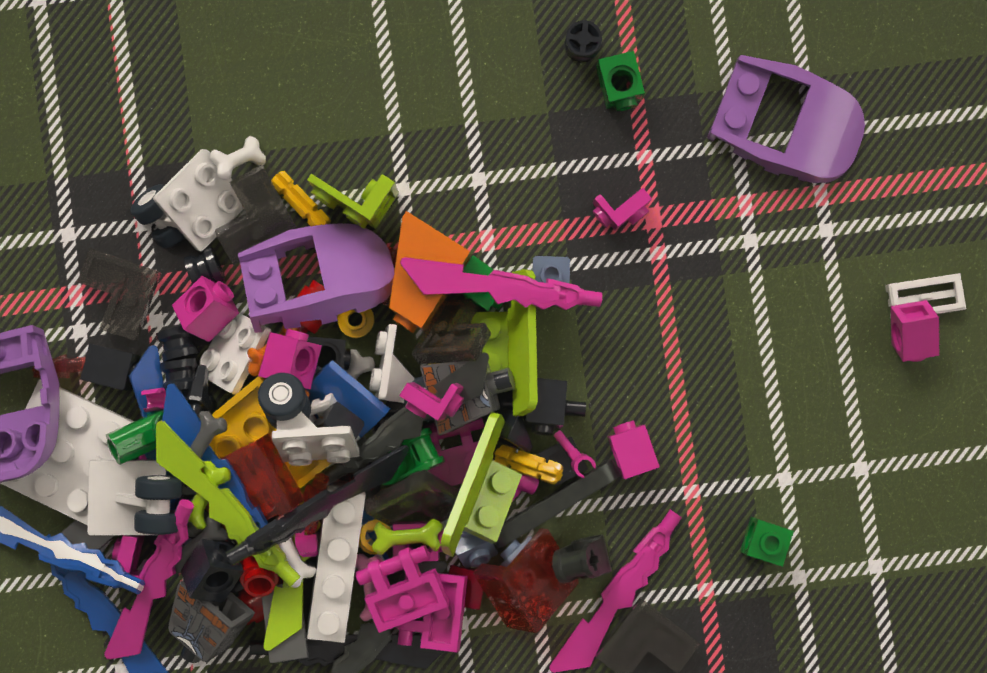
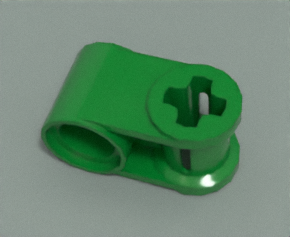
(420, 457)

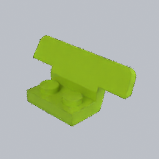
(514, 347)
(483, 494)

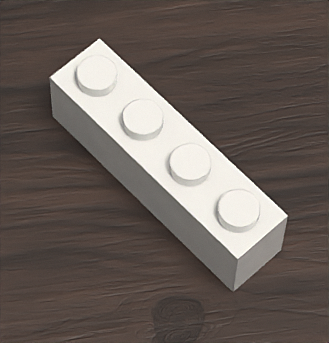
(335, 569)

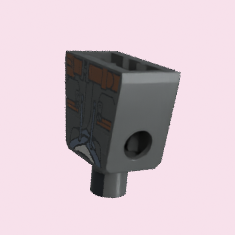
(476, 408)
(206, 626)

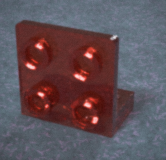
(266, 477)
(526, 589)

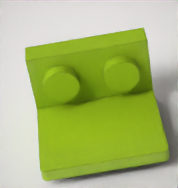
(377, 195)

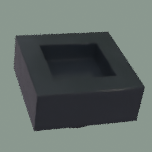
(558, 454)

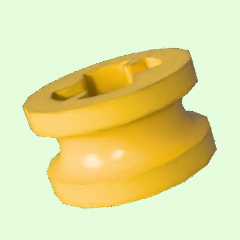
(368, 527)

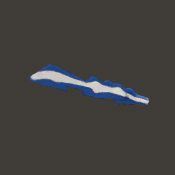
(65, 555)

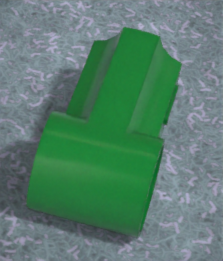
(134, 438)

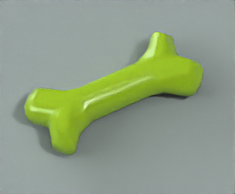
(218, 477)
(388, 538)

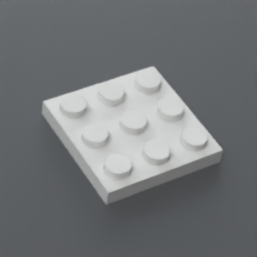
(80, 438)

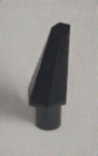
(198, 391)

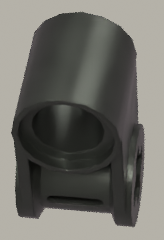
(582, 559)

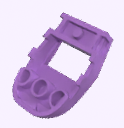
(823, 135)
(352, 265)
(32, 433)

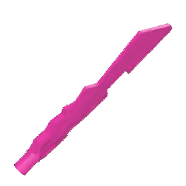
(448, 278)
(618, 594)
(132, 624)

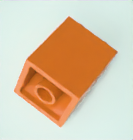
(420, 242)

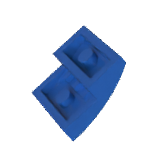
(348, 393)

